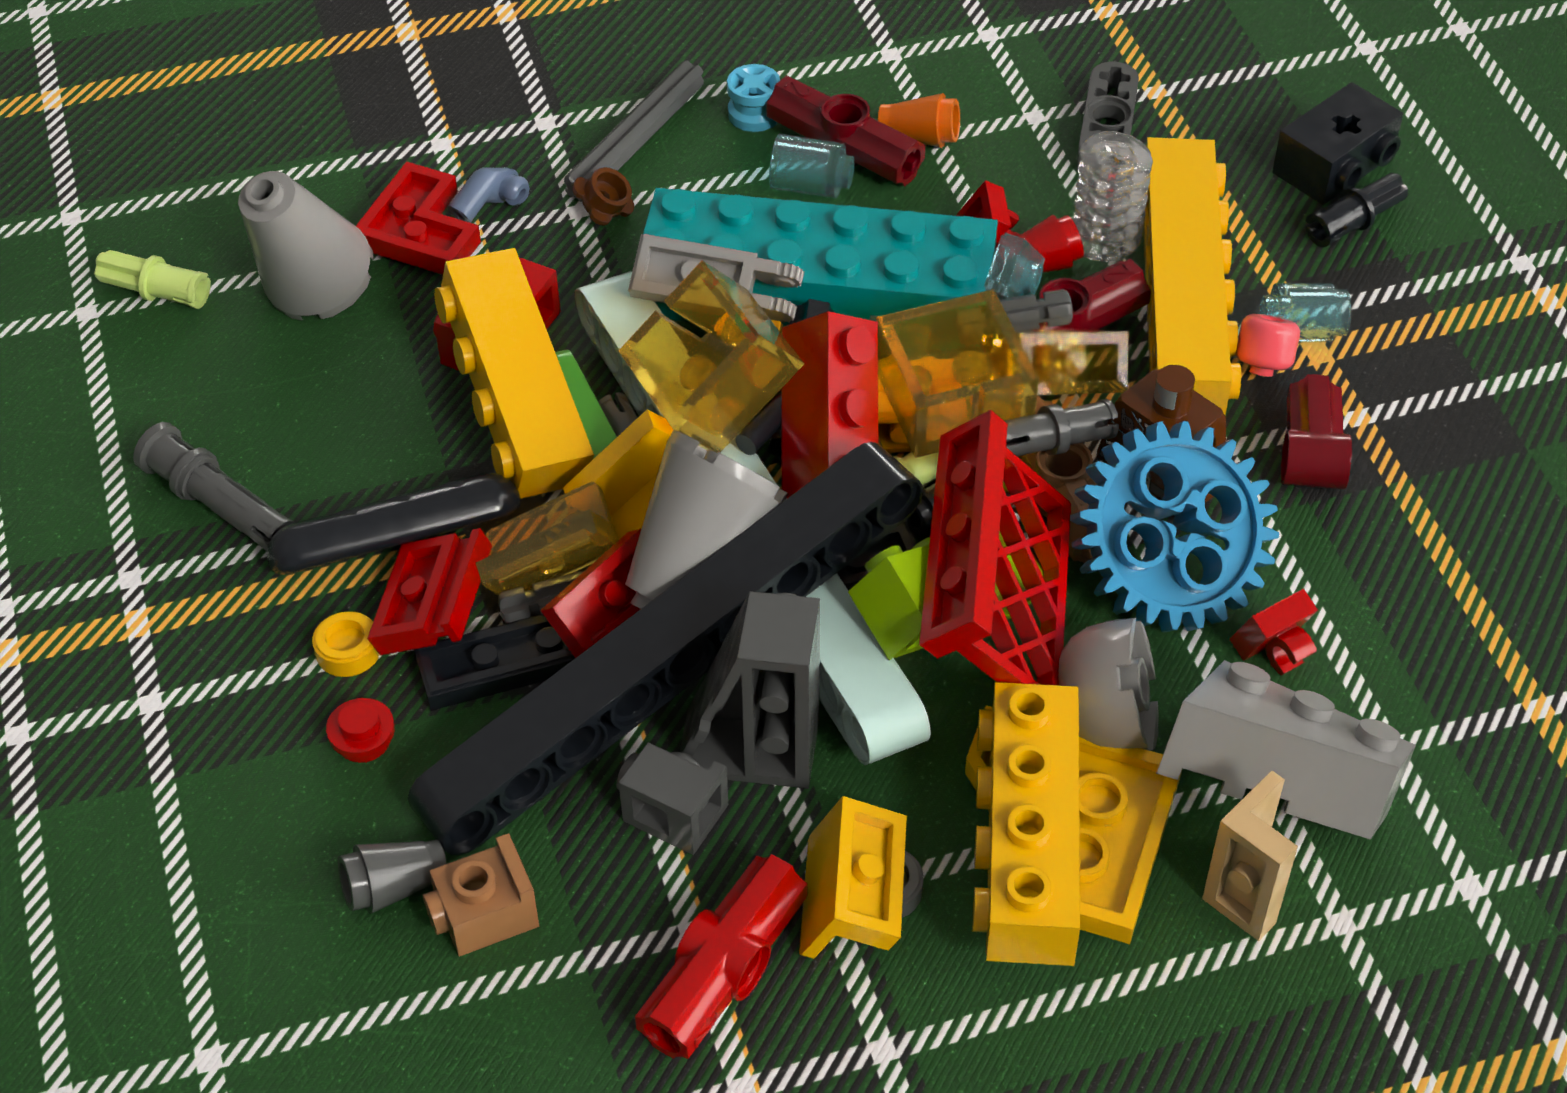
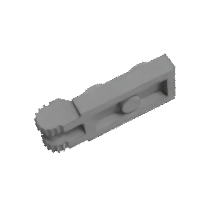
(666, 262)

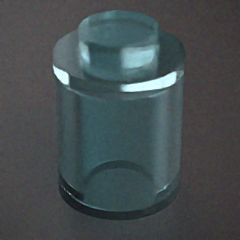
(810, 166)

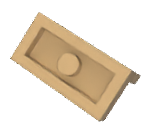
(1251, 861)

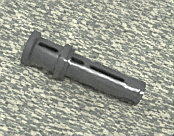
(197, 476)

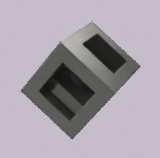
(672, 796)

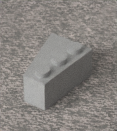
(1332, 763)

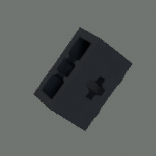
(1338, 143)

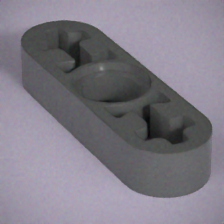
(1100, 105)

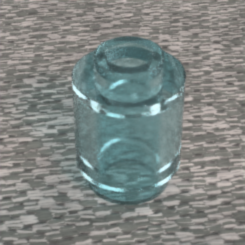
(1314, 307)

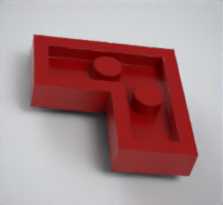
(409, 220)

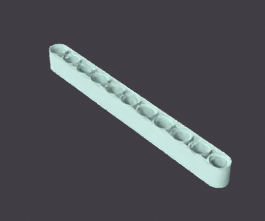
(857, 682)

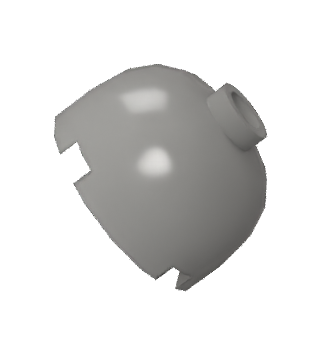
(1113, 673)

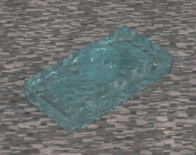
(1015, 268)

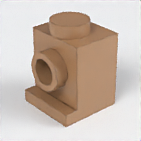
(482, 898)

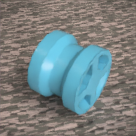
(749, 92)

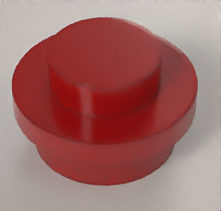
(360, 729)

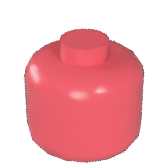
(1267, 343)

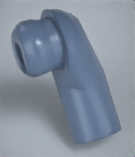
(488, 186)

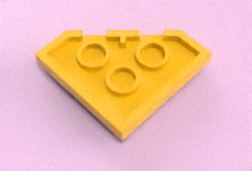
(1120, 830)

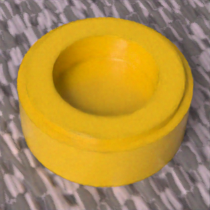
(343, 644)

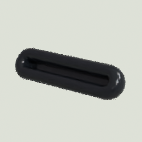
(391, 522)

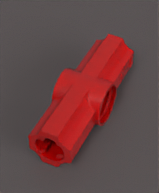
(721, 956)

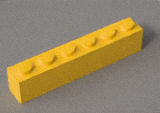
(1188, 267)

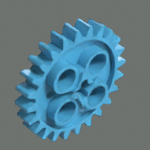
(1189, 472)

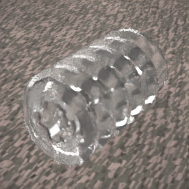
(1112, 195)

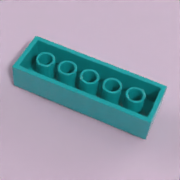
(849, 254)

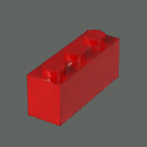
(831, 398)

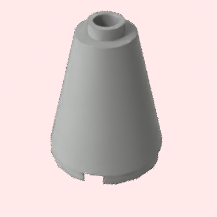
(303, 248)
(694, 512)

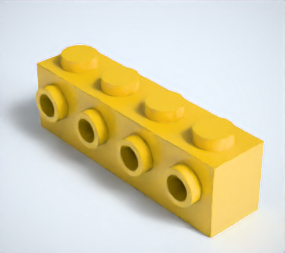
(513, 372)
(1032, 826)

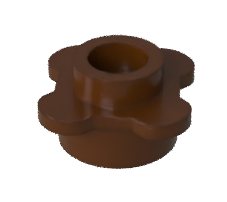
(604, 195)

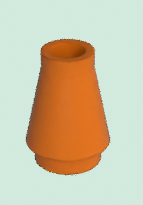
(926, 119)

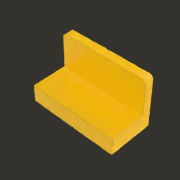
(628, 470)
(854, 877)

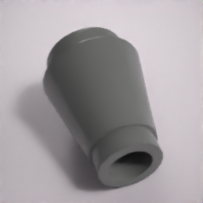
(387, 872)

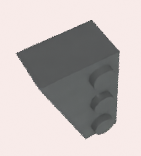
(761, 694)

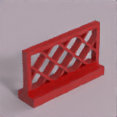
(970, 559)

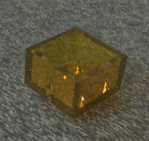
(952, 365)
(715, 381)

